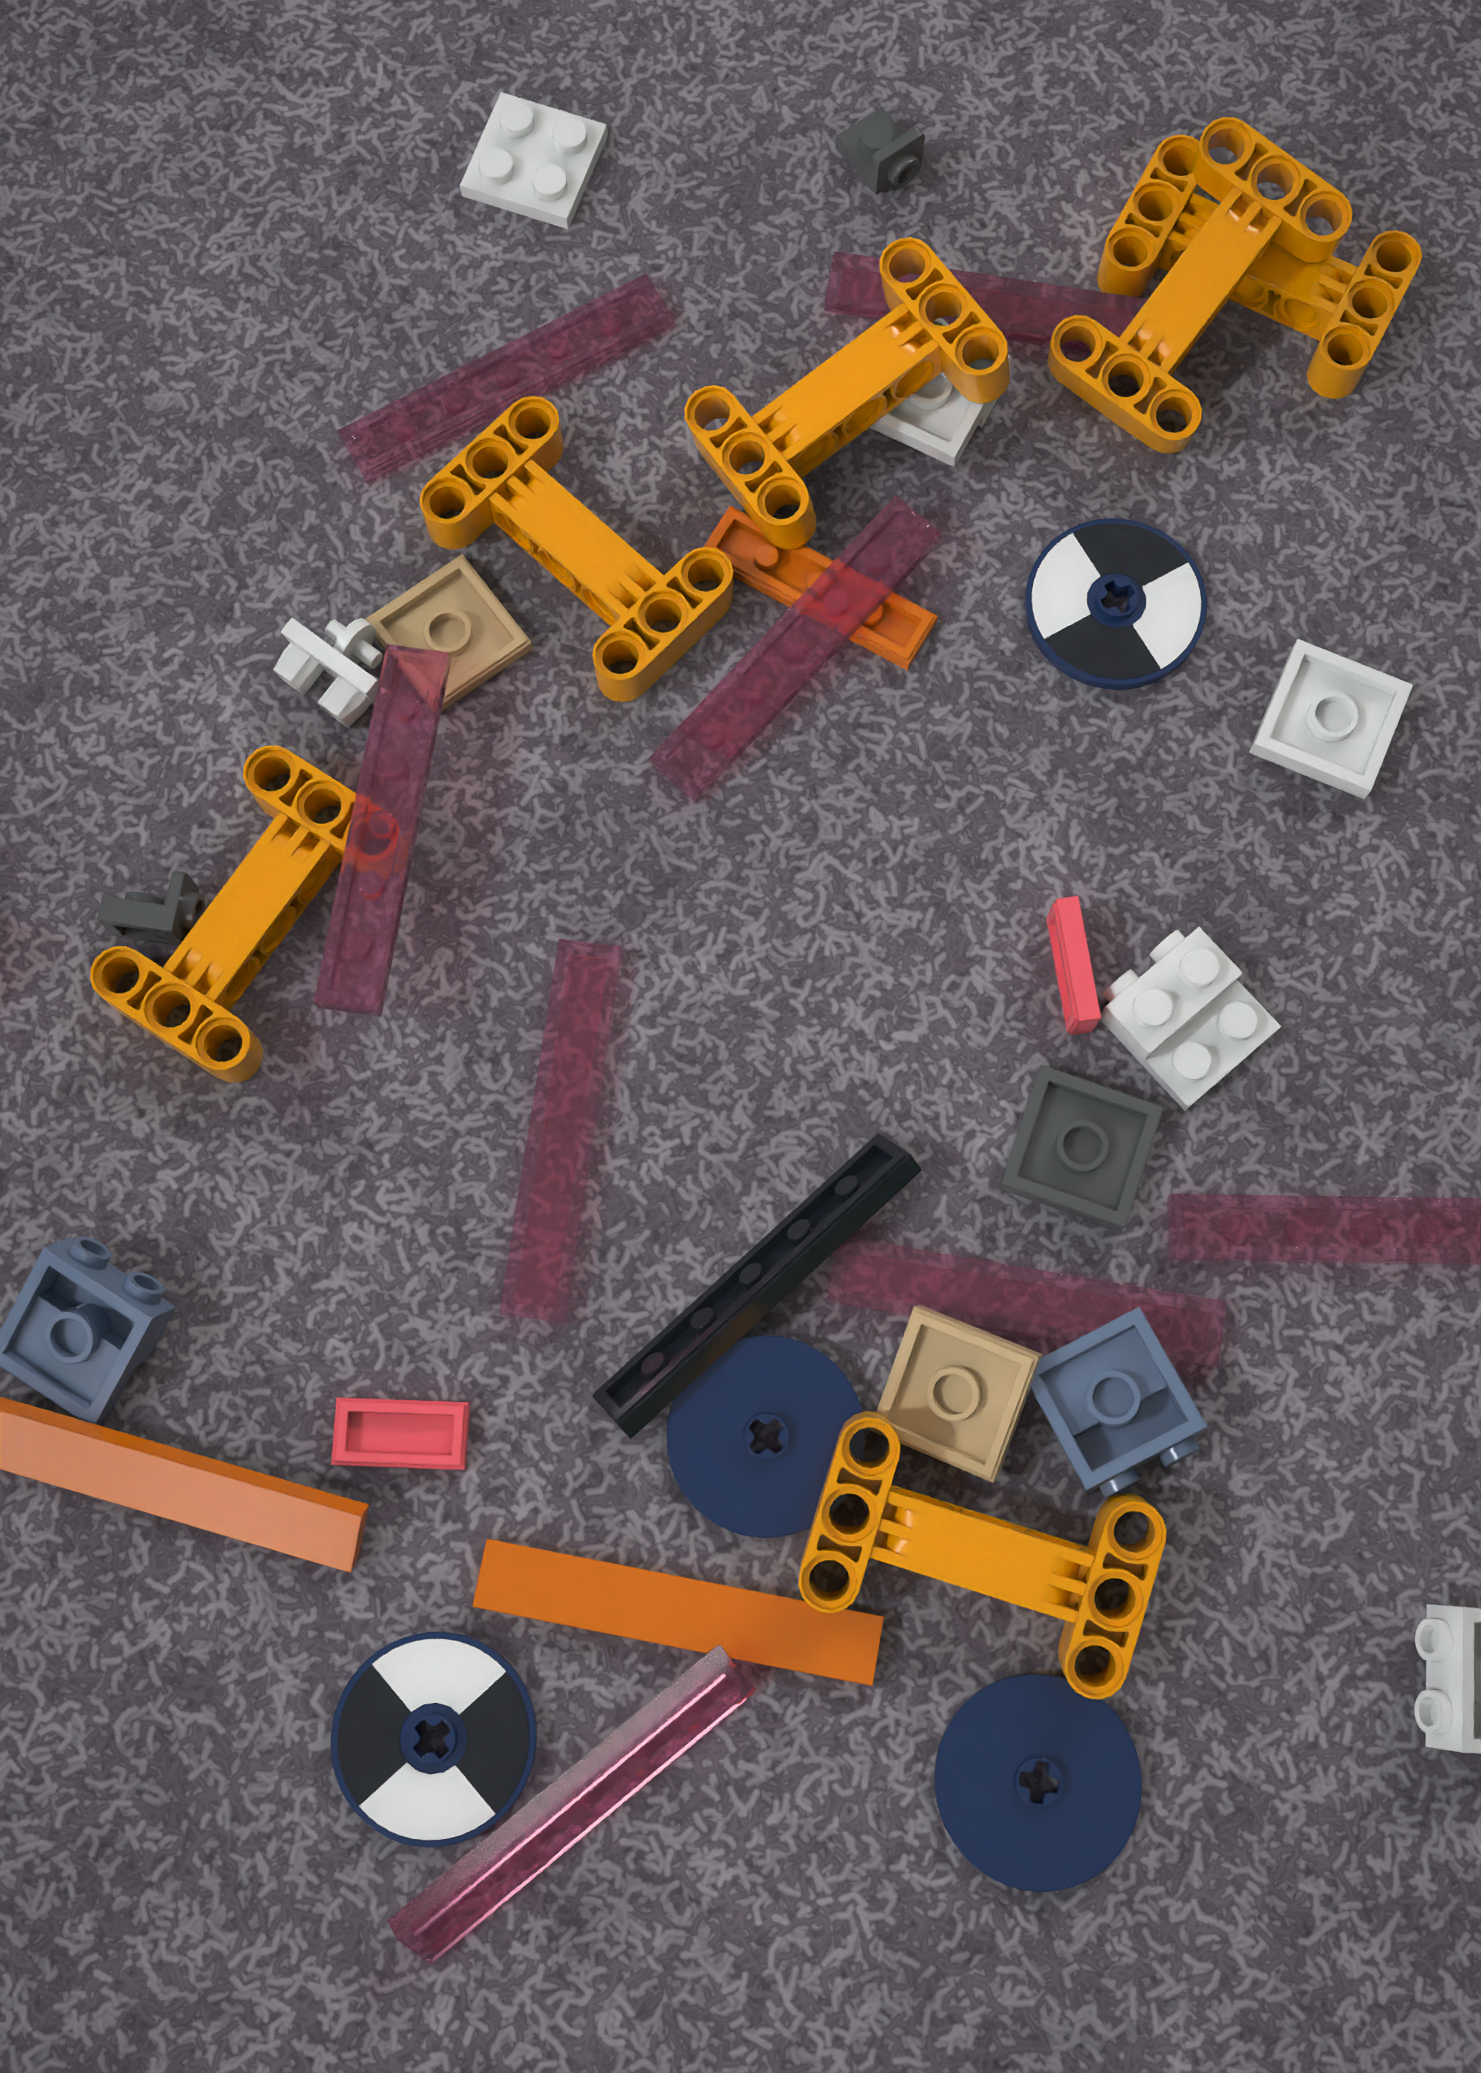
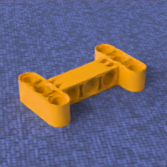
(1201, 282)
(1314, 297)
(850, 391)
(576, 547)
(240, 923)
(987, 1556)

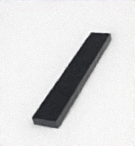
(755, 1284)

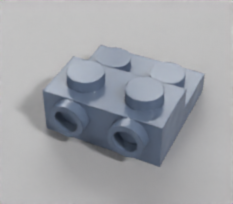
(82, 1327)
(1117, 1404)

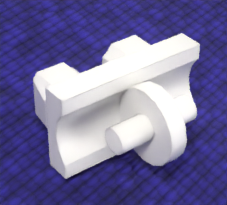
(310, 655)

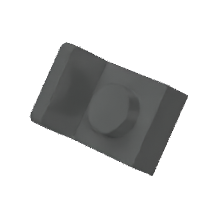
(882, 151)
(147, 919)

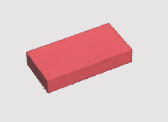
(1073, 966)
(401, 1433)

